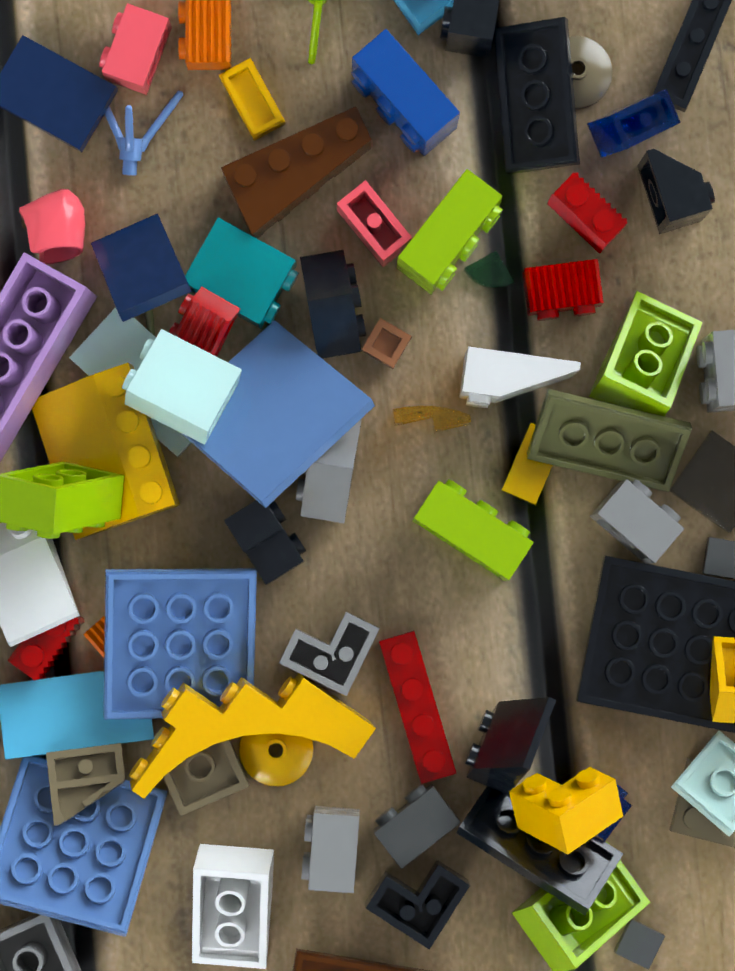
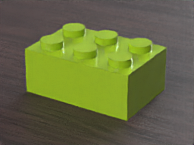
(450, 233)
(59, 498)
(474, 529)

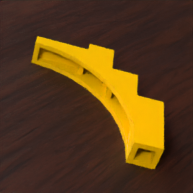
(245, 710)

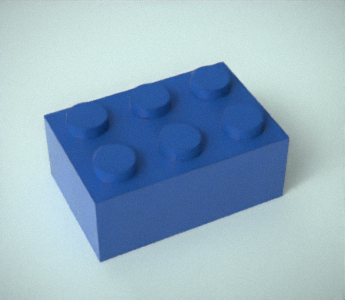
(403, 93)

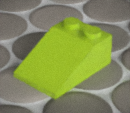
(647, 357)
(567, 936)

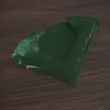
(489, 272)

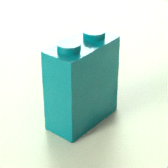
(242, 272)

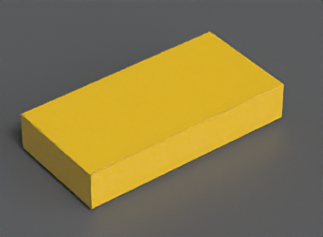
(252, 99)
(525, 475)

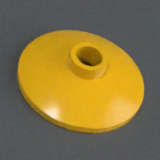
(276, 770)

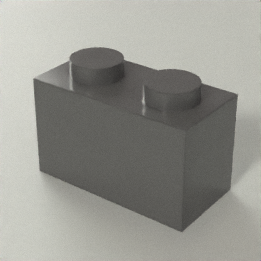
(415, 825)

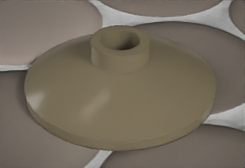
(597, 73)

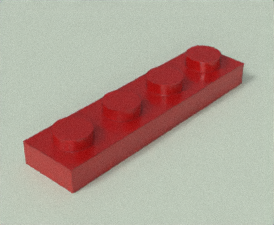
(417, 707)

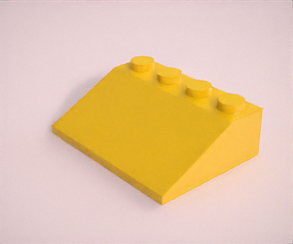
(95, 429)

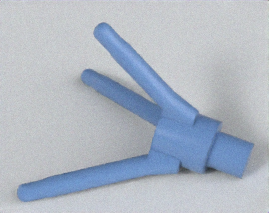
(131, 147)

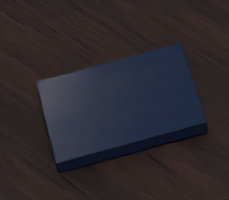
(54, 93)
(140, 267)

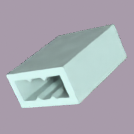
(181, 386)

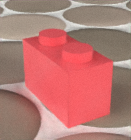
(135, 48)
(373, 223)

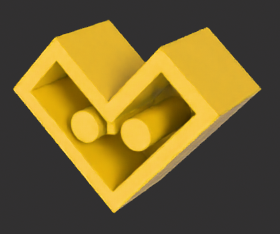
(569, 812)

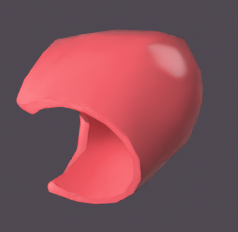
(55, 226)

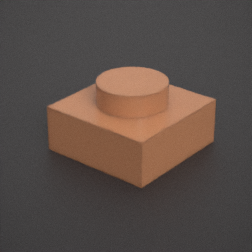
(386, 343)

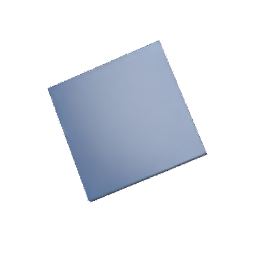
(281, 414)
(172, 631)
(86, 866)

